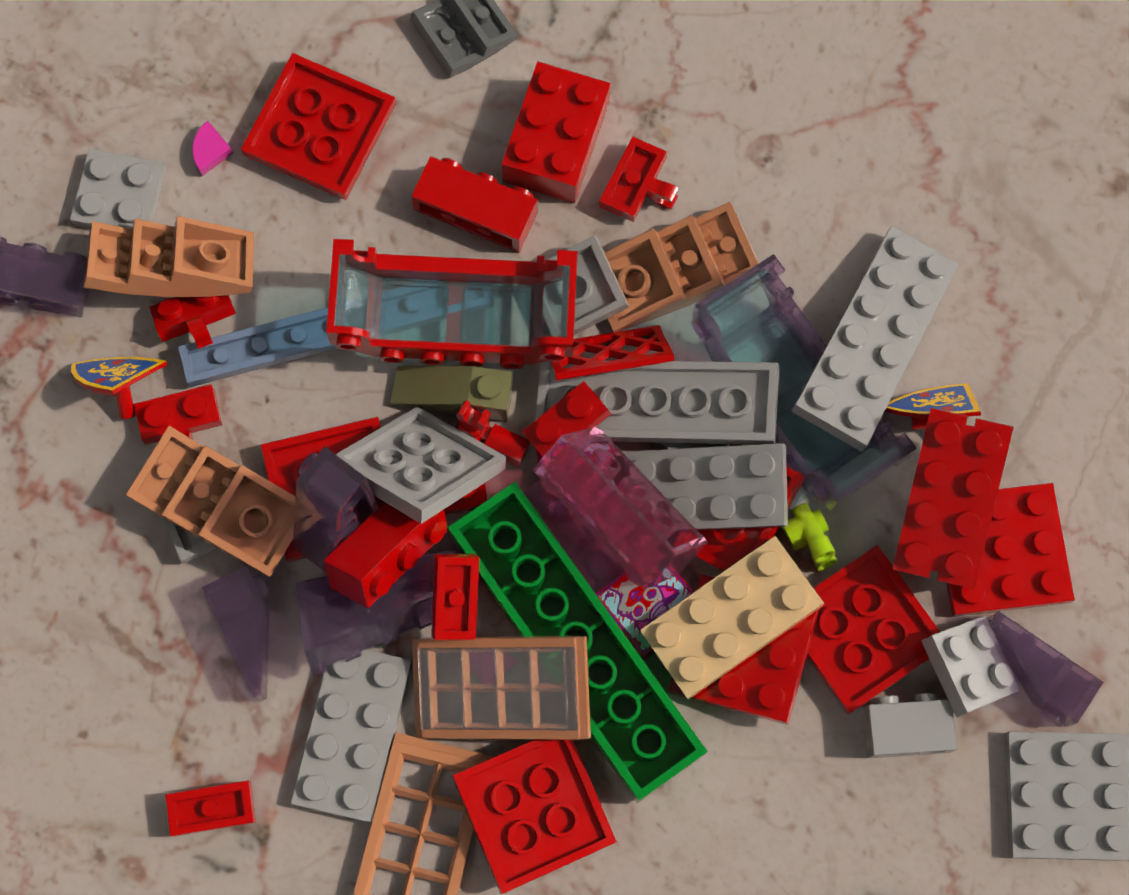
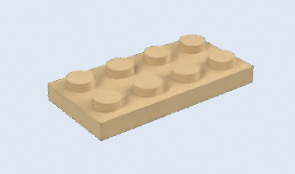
(732, 617)

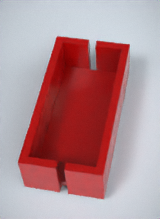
(952, 498)

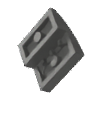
(463, 32)

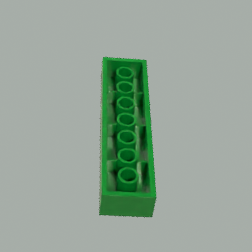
(548, 596)

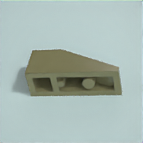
(446, 387)

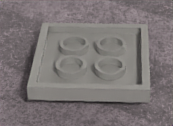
(422, 463)
(1068, 795)

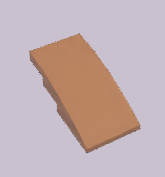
(168, 260)
(679, 265)
(216, 501)

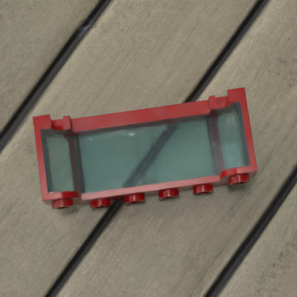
(452, 307)

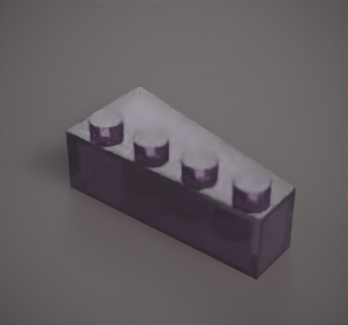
(42, 278)

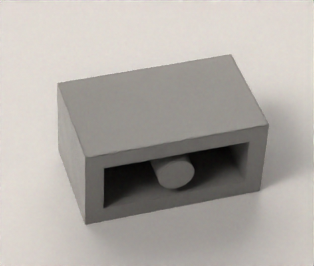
(909, 727)

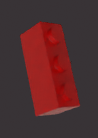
(475, 203)
(381, 553)

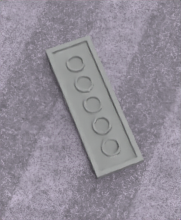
(875, 339)
(679, 401)

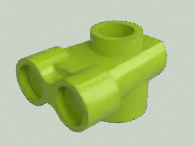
(808, 530)

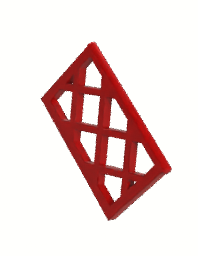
(625, 359)

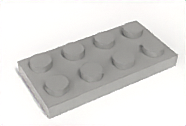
(721, 484)
(352, 735)

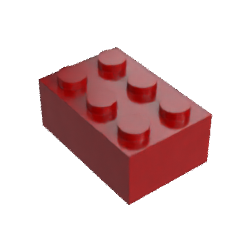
(555, 132)

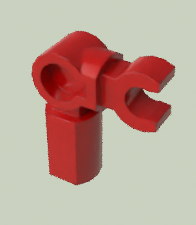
(496, 437)

